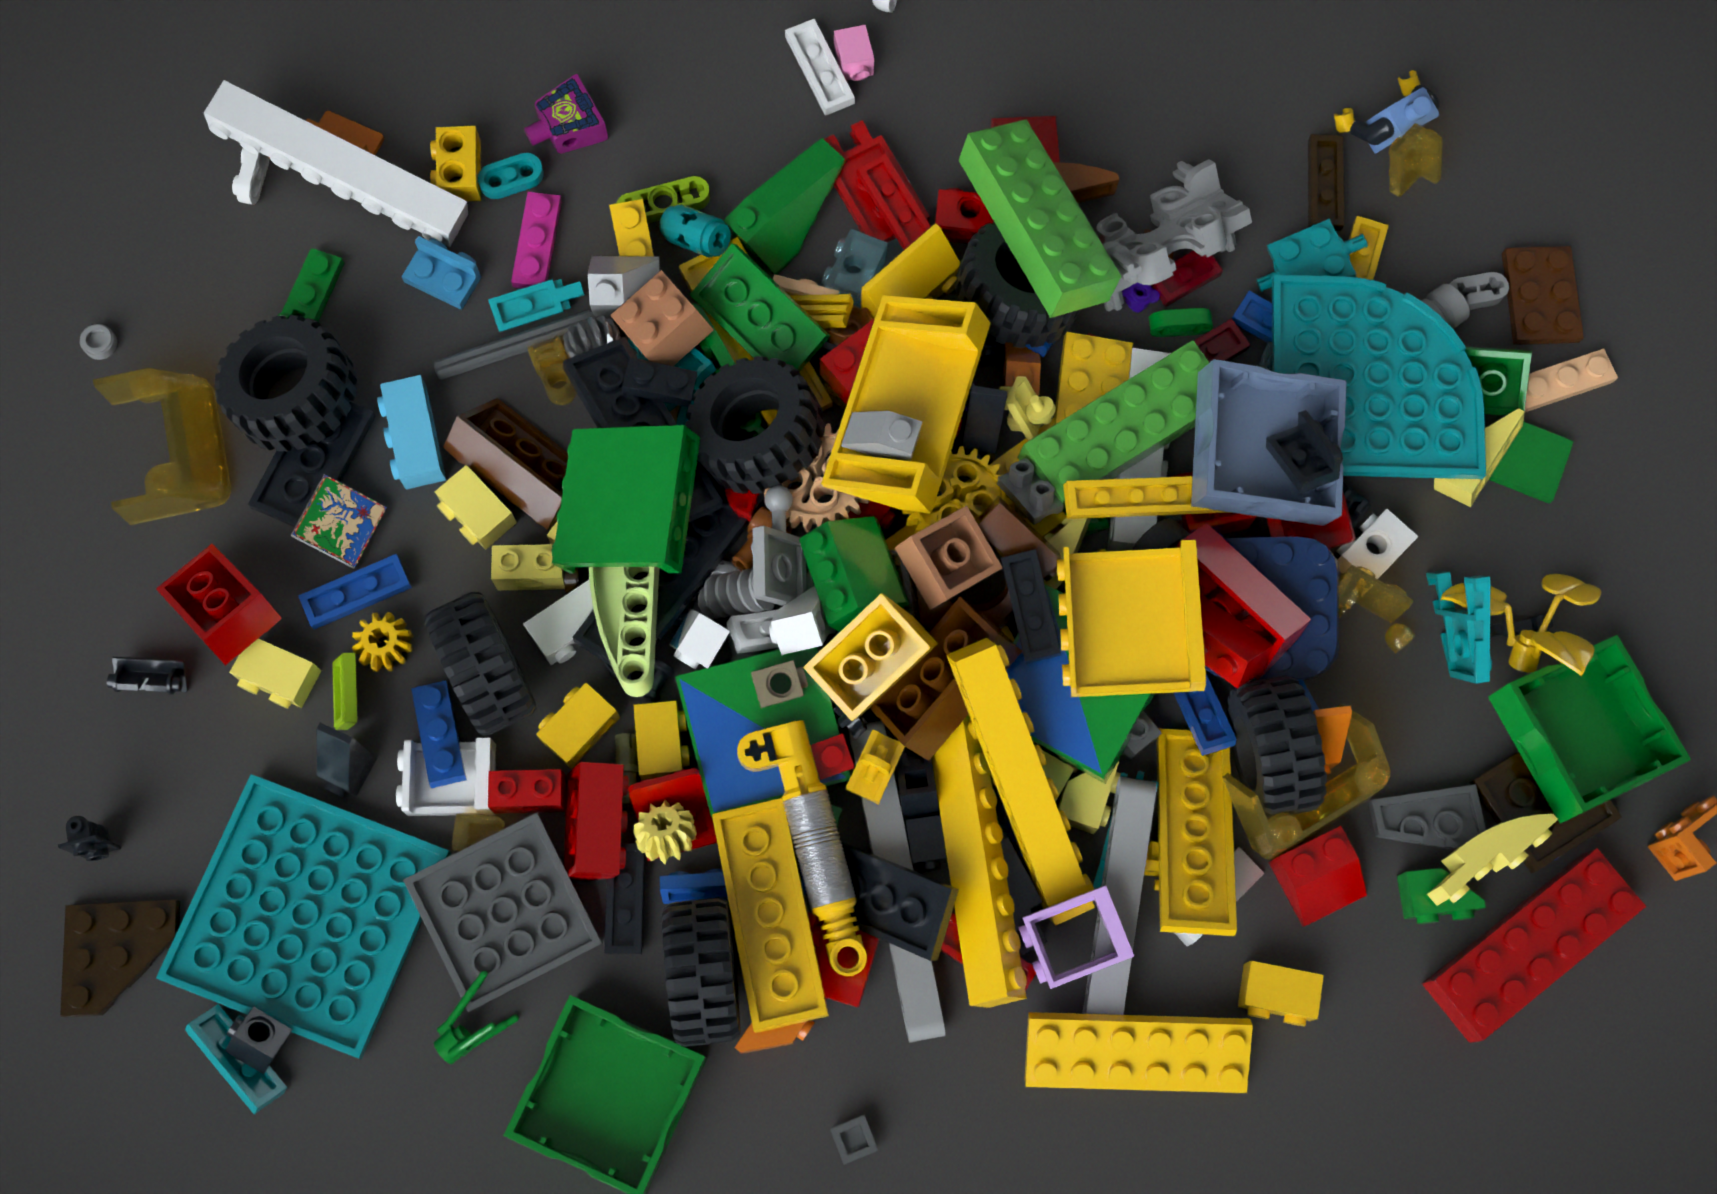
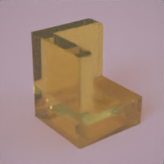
(474, 828)

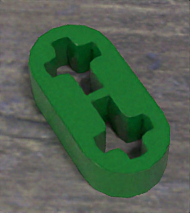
(1180, 322)

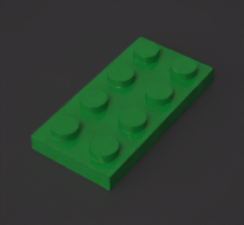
(758, 311)

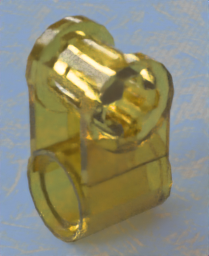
(549, 366)

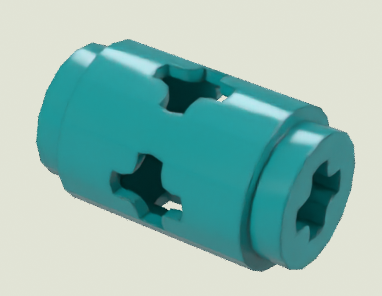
(695, 230)

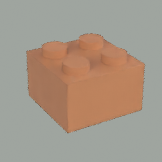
(661, 321)
(948, 557)

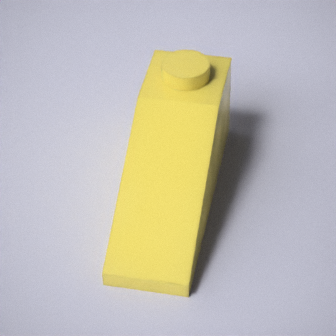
(1497, 441)

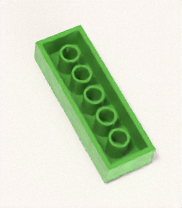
(1039, 218)
(1121, 424)

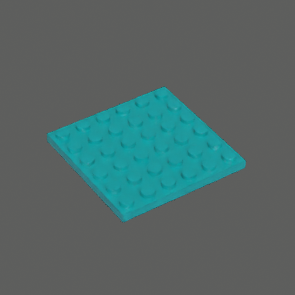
(302, 916)

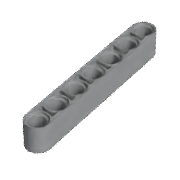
(1124, 880)

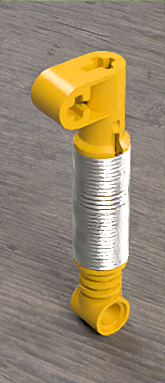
(816, 835)

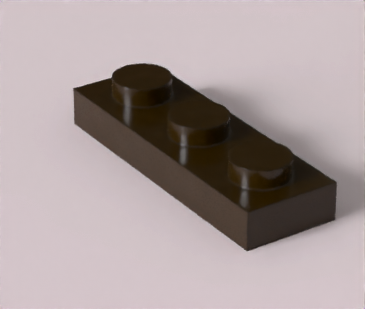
(1326, 180)

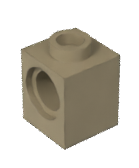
(766, 695)

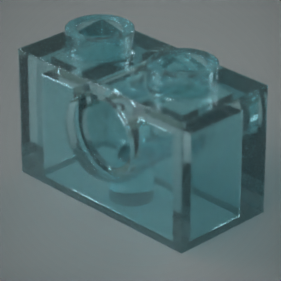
(857, 251)

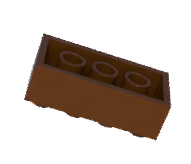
(927, 701)

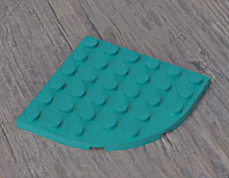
(1408, 380)

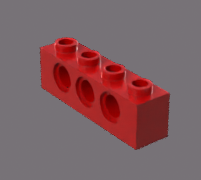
(949, 216)

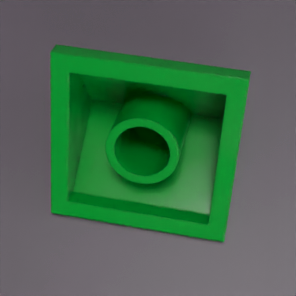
(1502, 377)

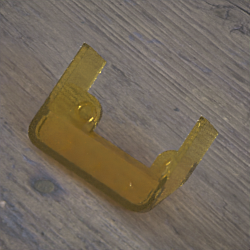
(198, 464)
(1343, 795)

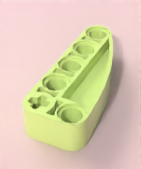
(613, 597)

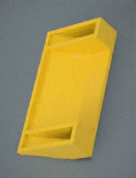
(918, 367)

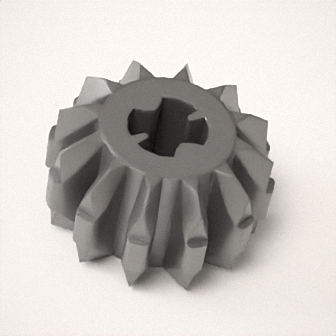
(590, 335)

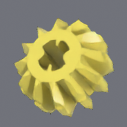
(664, 831)

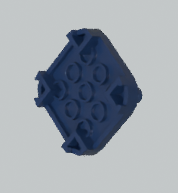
(1310, 579)

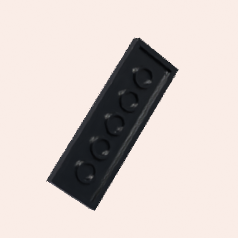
(599, 383)

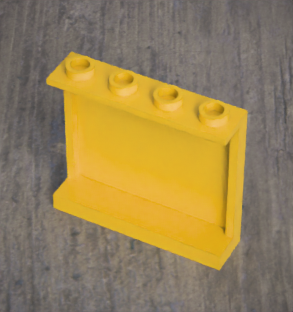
(1132, 621)

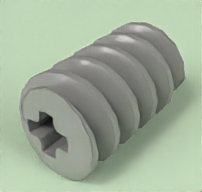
(730, 596)

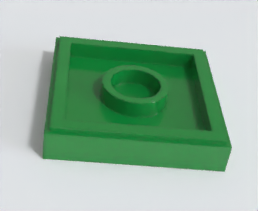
(1534, 463)

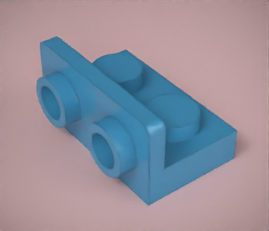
(442, 272)

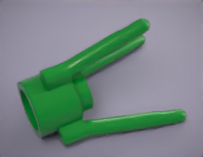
(458, 1041)

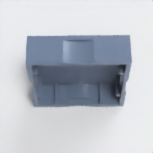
(1235, 415)

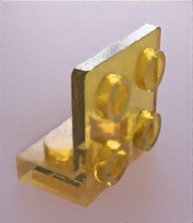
(1361, 587)

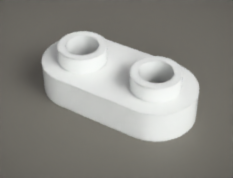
(251, 177)

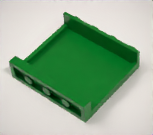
(626, 498)

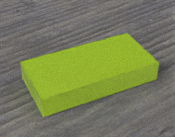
(344, 691)

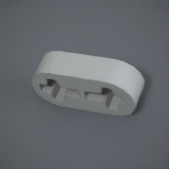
(1476, 283)

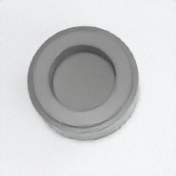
(98, 341)

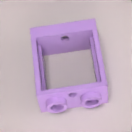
(1111, 922)

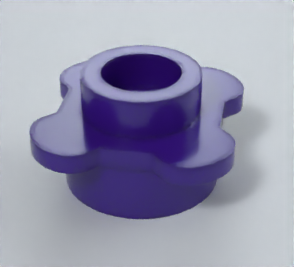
(1139, 303)

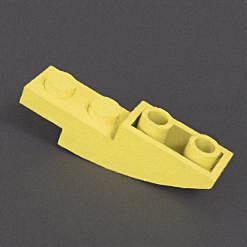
(1491, 850)

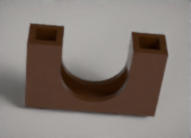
(1011, 536)

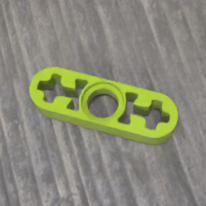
(683, 186)

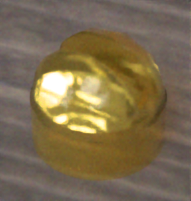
(1398, 637)

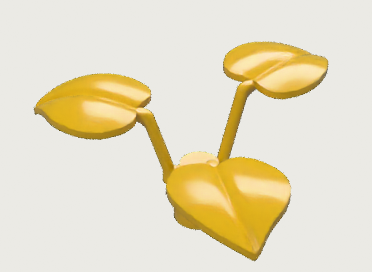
(1528, 645)

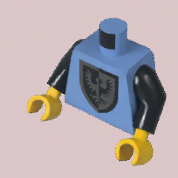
(1381, 130)

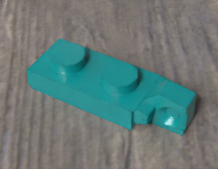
(533, 303)

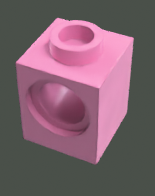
(854, 53)

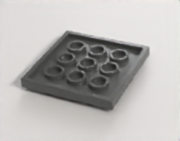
(503, 910)

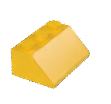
(920, 271)
(870, 656)

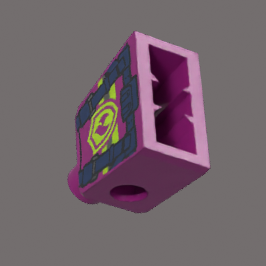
(567, 118)

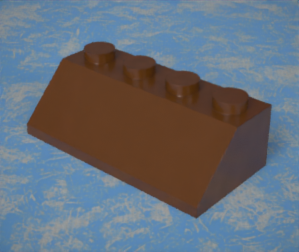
(511, 458)

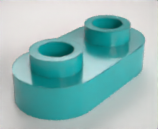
(509, 173)

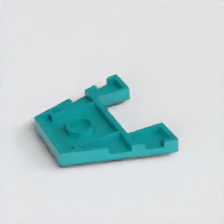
(1467, 631)

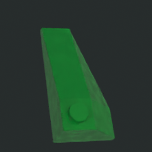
(781, 210)

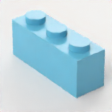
(411, 432)

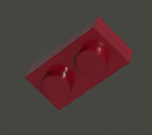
(1191, 274)
(1223, 342)

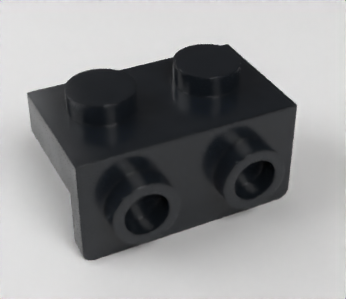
(1306, 454)

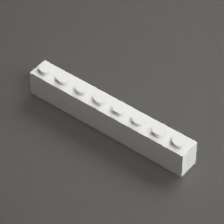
(335, 163)

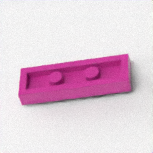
(536, 239)

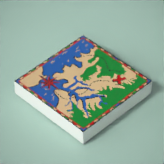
(339, 521)

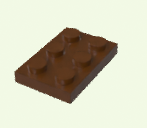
(1542, 295)

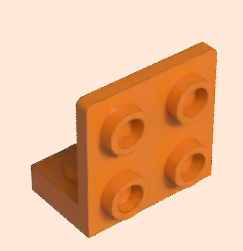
(1678, 847)

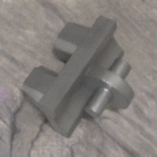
(1030, 494)

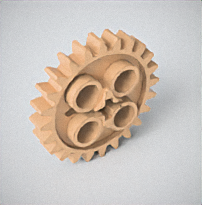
(812, 511)

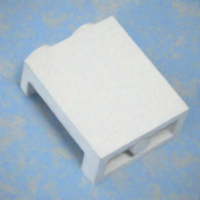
(463, 797)

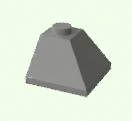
(616, 279)

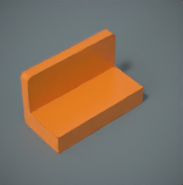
(350, 131)

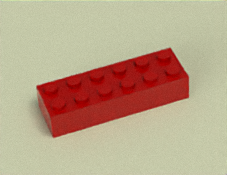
(1533, 945)

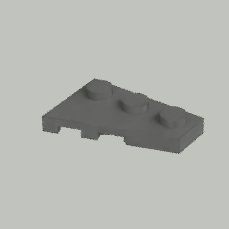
(1430, 818)

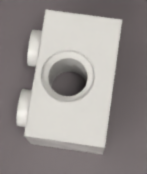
(1387, 534)

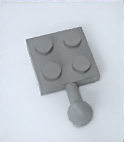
(777, 556)

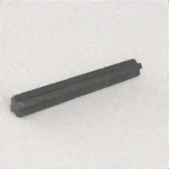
(506, 346)

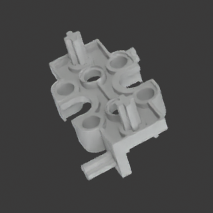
(1186, 217)

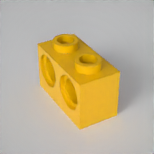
(462, 163)

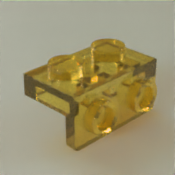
(1415, 156)

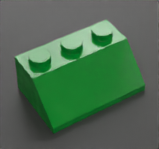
(850, 568)

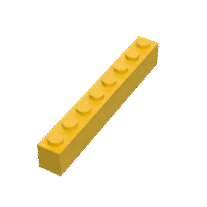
(1020, 776)
(978, 871)

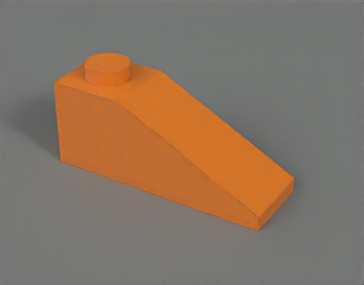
(1333, 728)

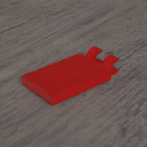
(853, 191)

